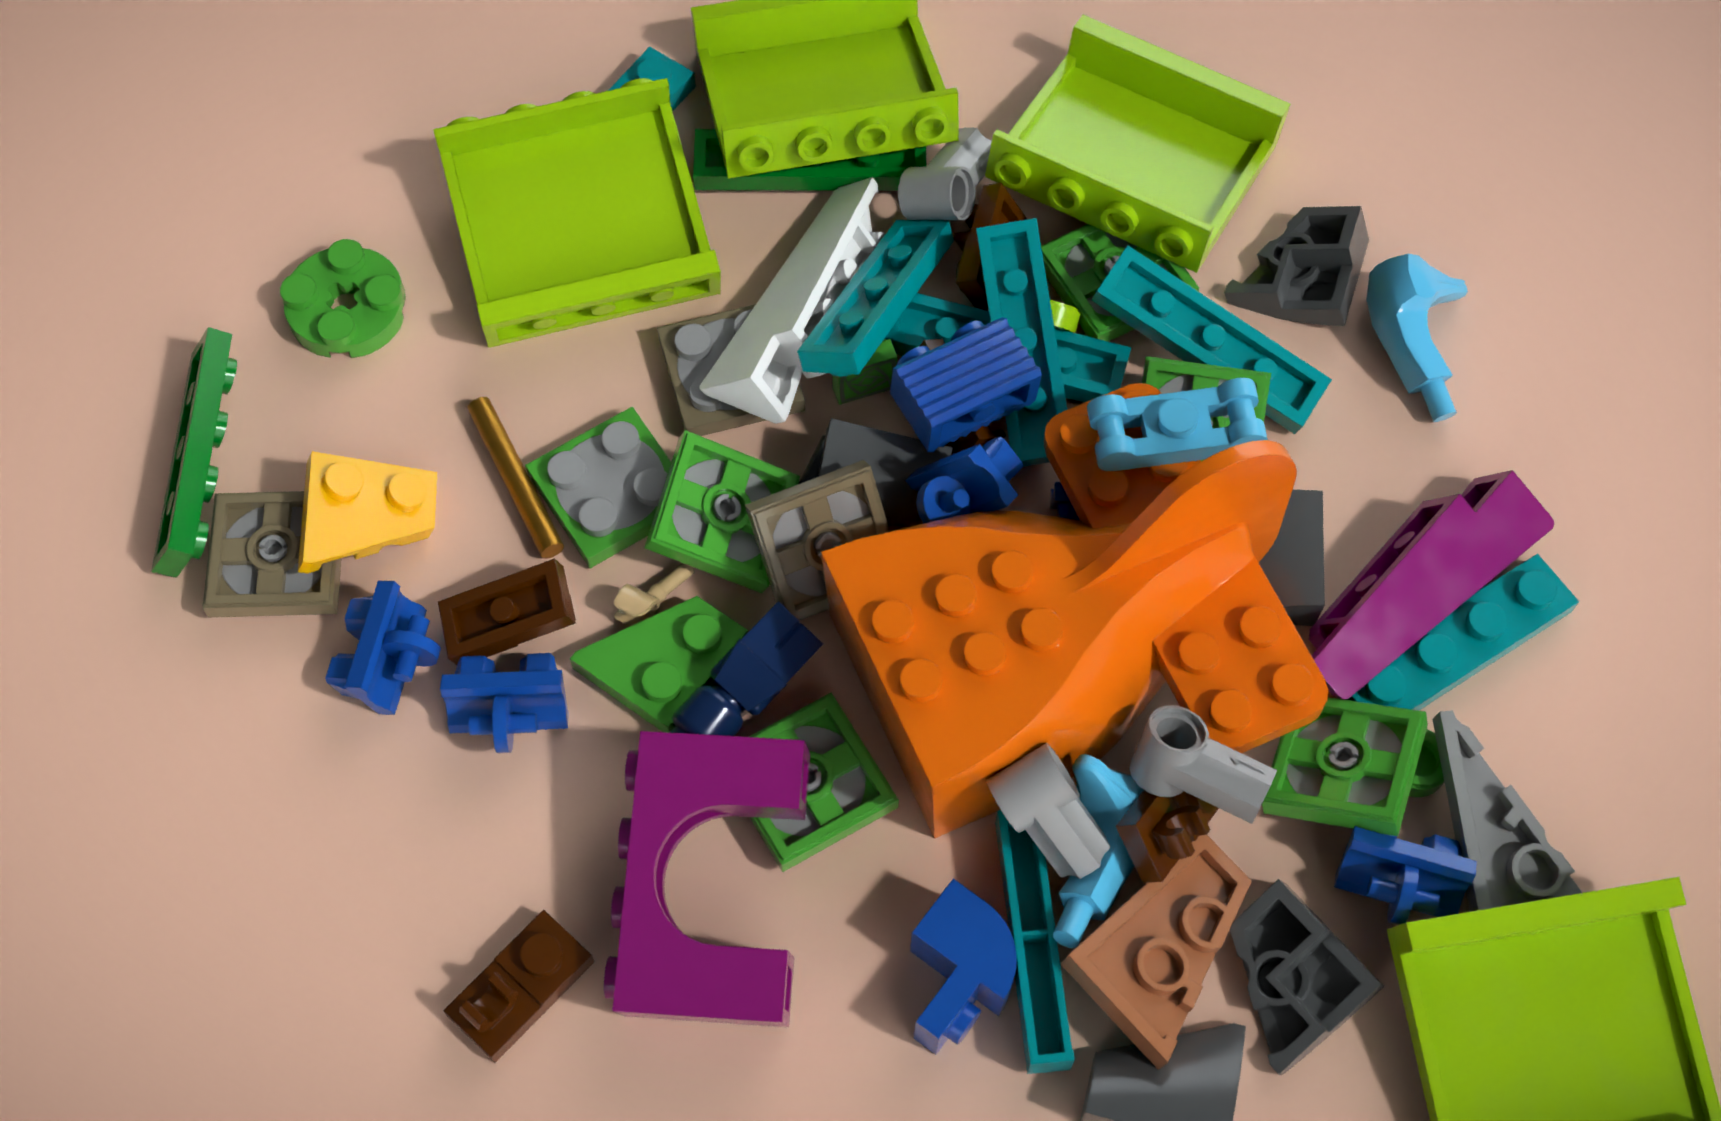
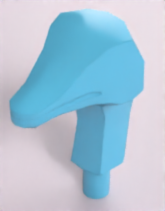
(1398, 305)
(1107, 798)

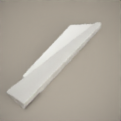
(761, 361)

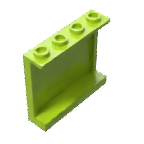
(819, 81)
(1140, 143)
(576, 211)
(1556, 1010)

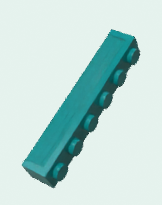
(1038, 961)

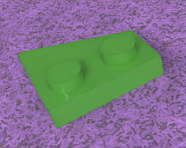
(660, 659)

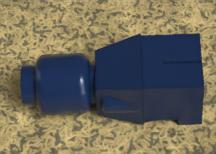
(748, 675)

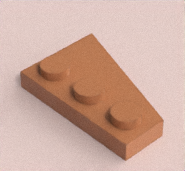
(1158, 947)

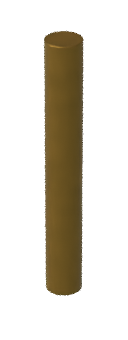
(515, 477)

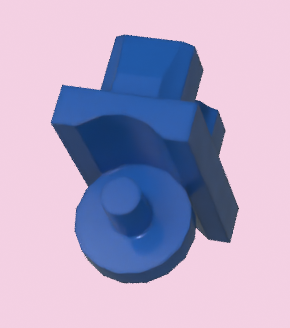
(966, 481)
(388, 649)
(505, 702)
(1406, 874)

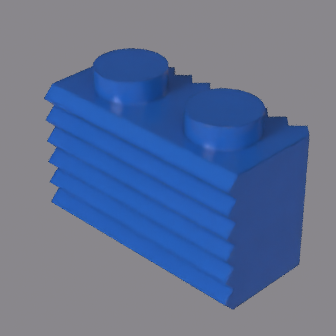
(964, 382)

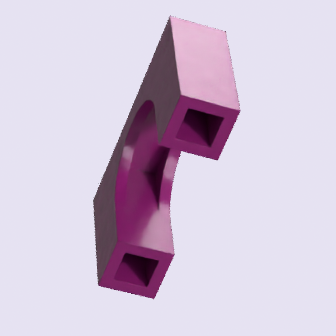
(677, 787)

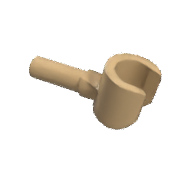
(638, 605)

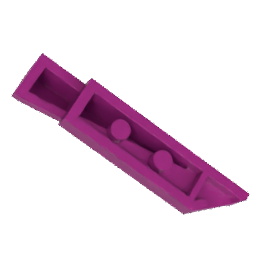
(1423, 575)

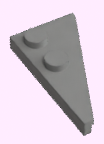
(1496, 827)

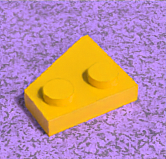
(361, 508)

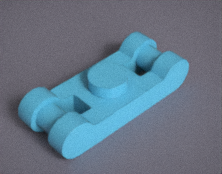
(1174, 425)

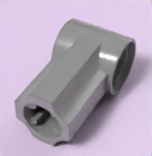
(948, 182)
(1181, 757)
(1044, 801)

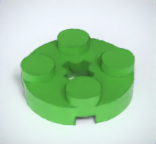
(340, 271)

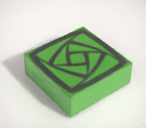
(872, 379)

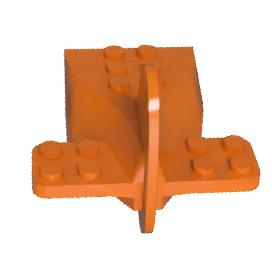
(1063, 629)

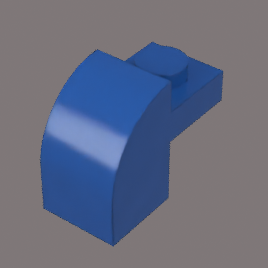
(975, 953)

